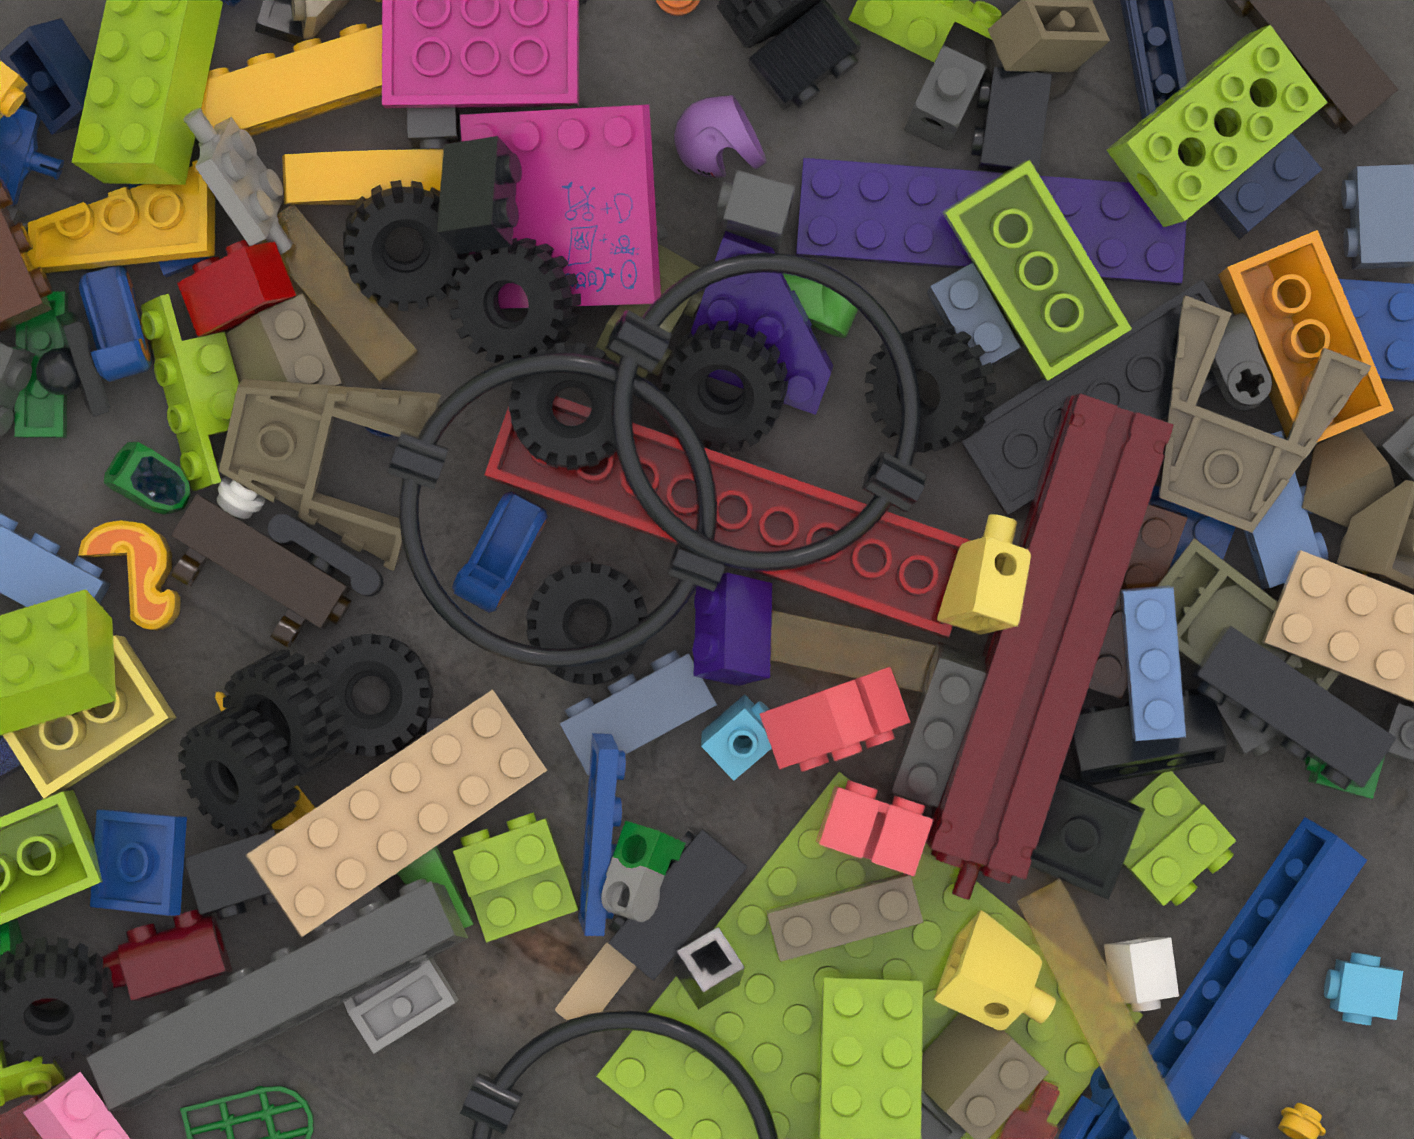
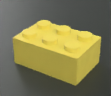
(78, 744)

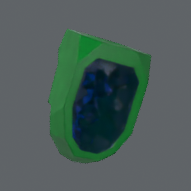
(148, 479)

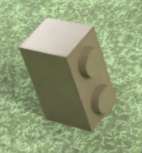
(1048, 35)

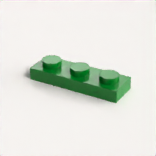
(36, 410)

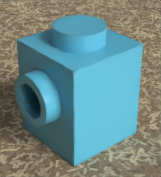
(737, 737)
(1363, 989)

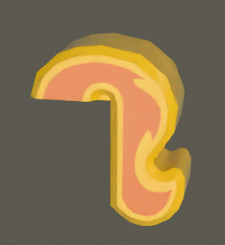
(148, 568)

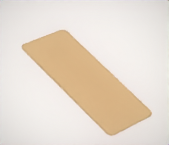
(596, 984)

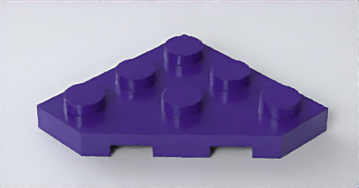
(773, 309)

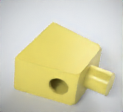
(987, 581)
(993, 976)

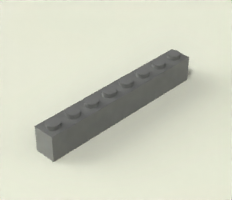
(277, 996)

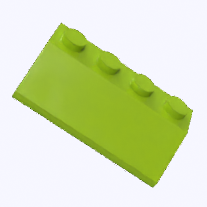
(45, 855)

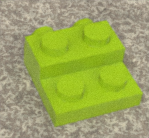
(1175, 840)
(515, 877)

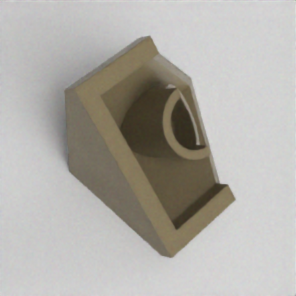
(1346, 477)

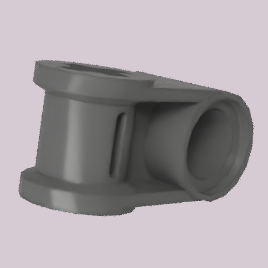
(1238, 357)

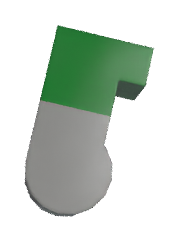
(638, 871)

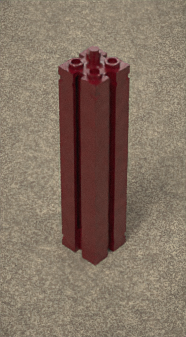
(1040, 671)

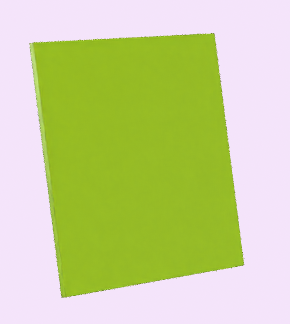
(776, 1010)

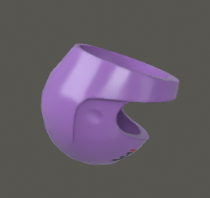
(708, 129)

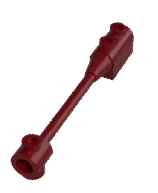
(167, 959)

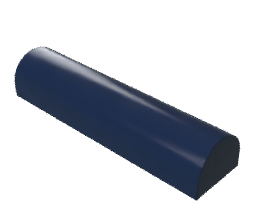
(1153, 51)

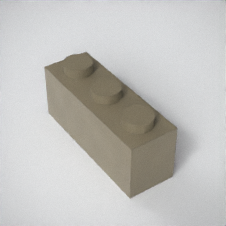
(844, 916)

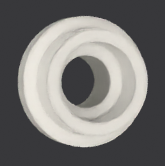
(238, 499)

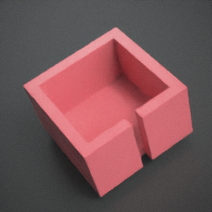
(836, 721)
(874, 829)

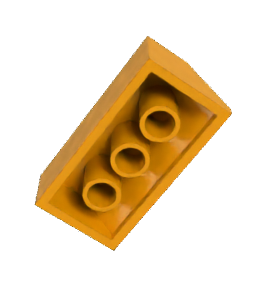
(1295, 313)

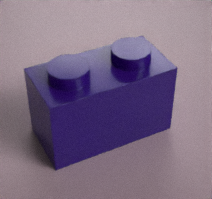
(733, 630)

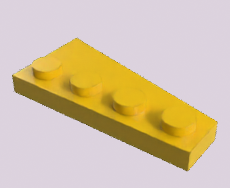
(128, 228)

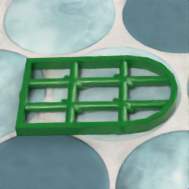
(264, 1114)

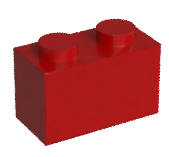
(235, 287)

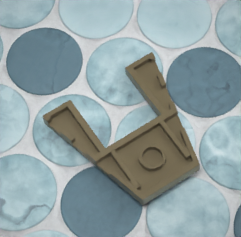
(281, 442)
(1225, 464)

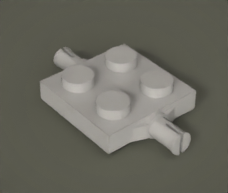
(239, 179)

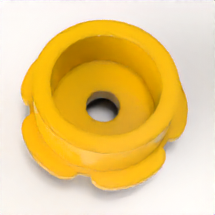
(1301, 1122)

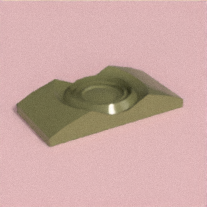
(1215, 596)

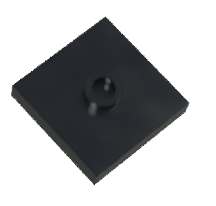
(1086, 836)

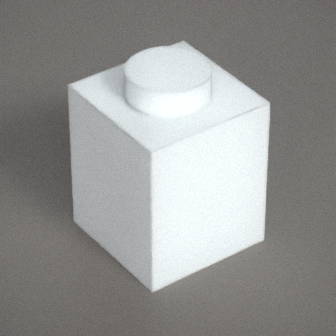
(1143, 971)

